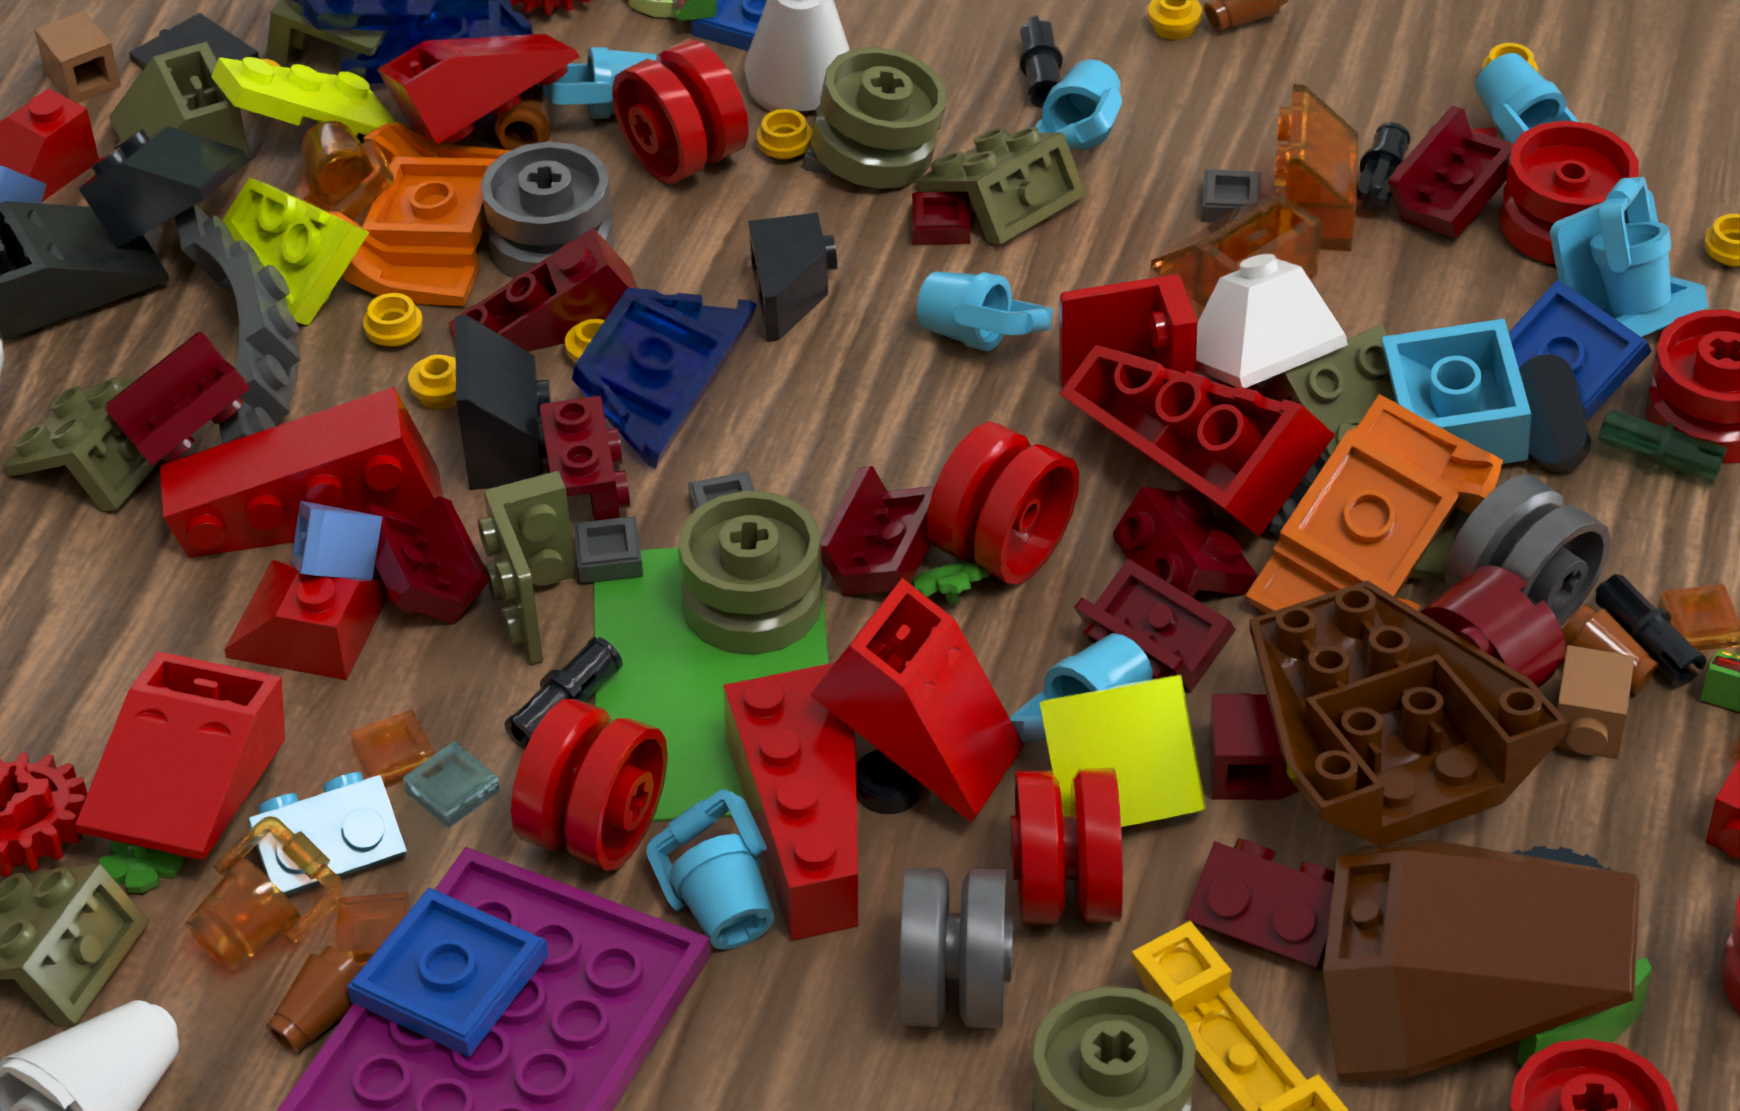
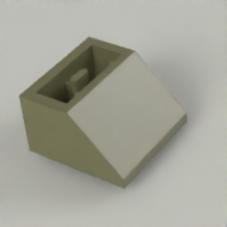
(180, 94)

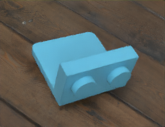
(1578, 271)

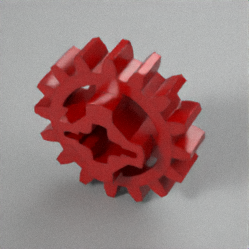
(37, 810)

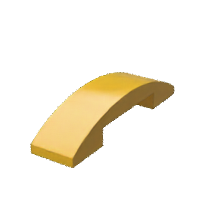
(1230, 1043)

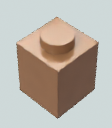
(77, 57)
(1594, 700)

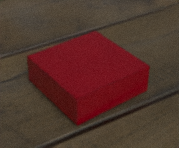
(940, 218)

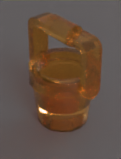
(341, 170)
(249, 909)

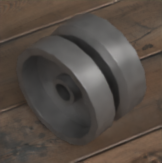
(542, 200)
(1537, 538)
(954, 947)

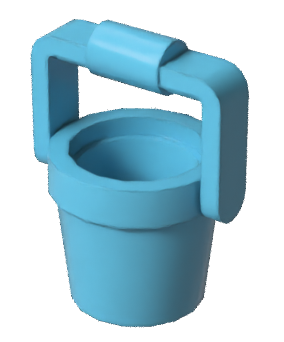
(593, 81)
(1519, 96)
(1083, 104)
(1632, 254)
(977, 309)
(1101, 666)
(718, 876)

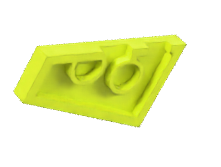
(300, 93)
(298, 240)

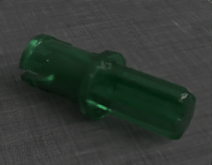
(1662, 445)

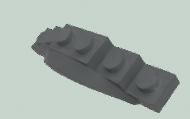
(267, 329)

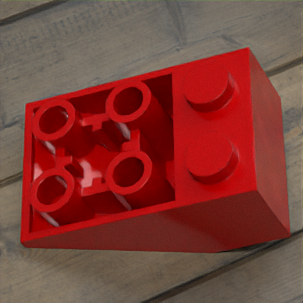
(458, 81)
(923, 700)
(184, 755)

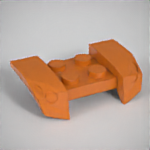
(426, 220)
(1374, 508)

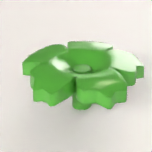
(949, 579)
(139, 866)

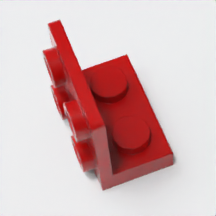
(1133, 317)

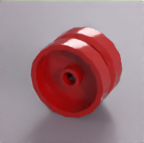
(680, 111)
(1555, 174)
(1699, 379)
(1002, 502)
(589, 784)
(1065, 846)
(1590, 1078)

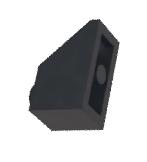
(789, 269)

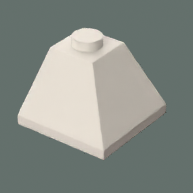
(1264, 323)

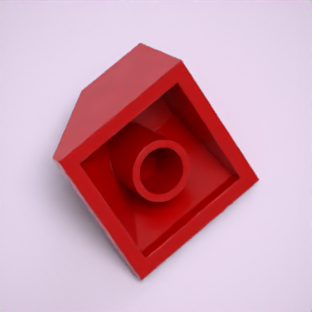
(48, 141)
(307, 621)

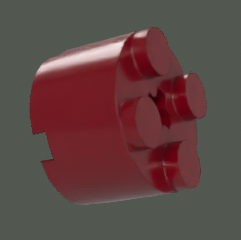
(1502, 622)

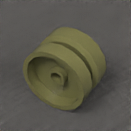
(878, 117)
(750, 572)
(1112, 1054)

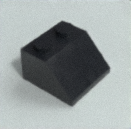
(156, 179)
(498, 407)

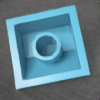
(1464, 384)

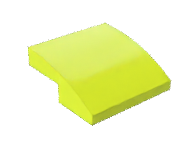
(1139, 733)

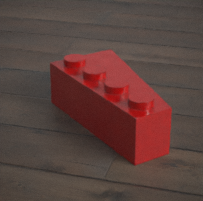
(1210, 437)
(339, 458)
(802, 794)

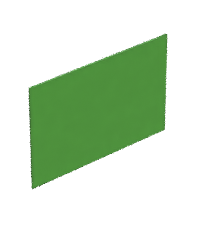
(679, 679)

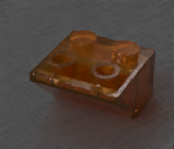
(1318, 165)
(1262, 227)

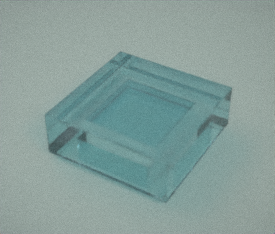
(451, 784)

